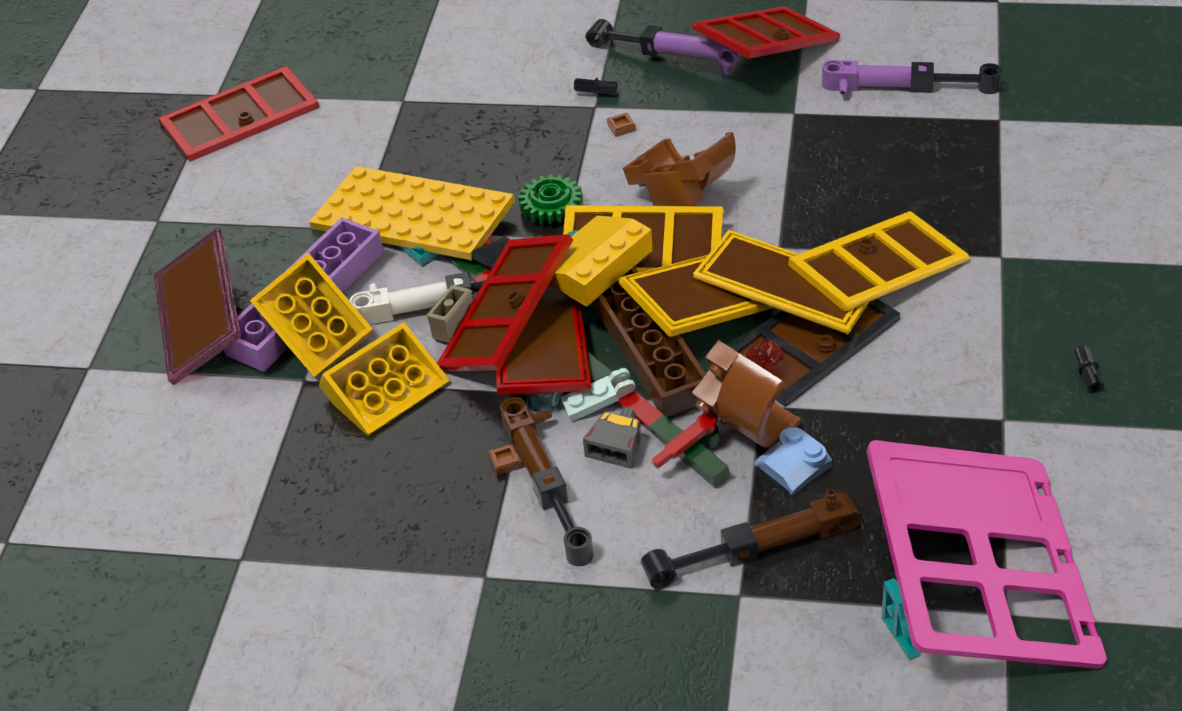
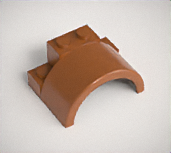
(677, 179)
(743, 396)

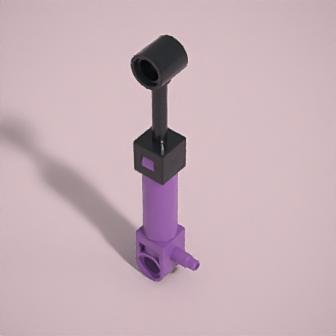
(919, 77)

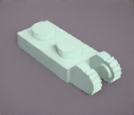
(601, 394)

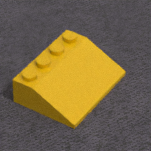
(600, 256)
(312, 315)
(383, 379)

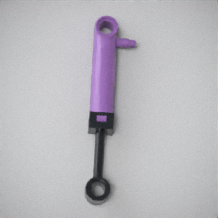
(656, 41)

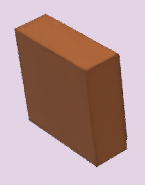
(621, 124)
(505, 459)

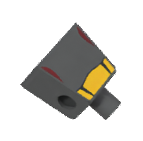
(614, 438)

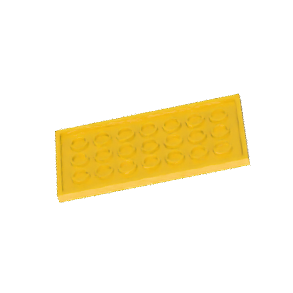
(416, 211)

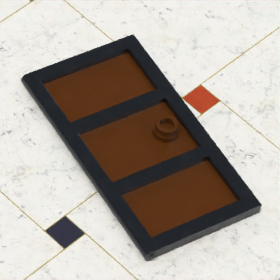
(814, 349)

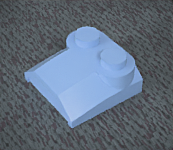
(795, 459)

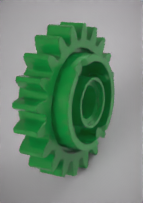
(548, 198)

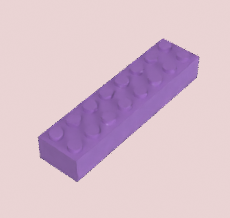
(343, 255)

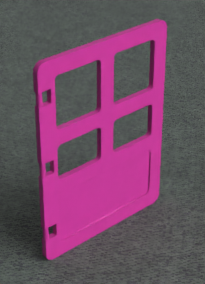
(979, 499)

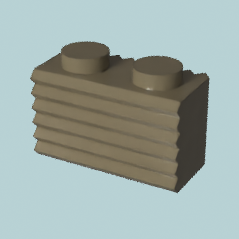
(449, 312)

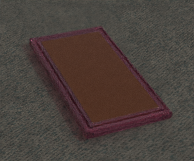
(196, 306)

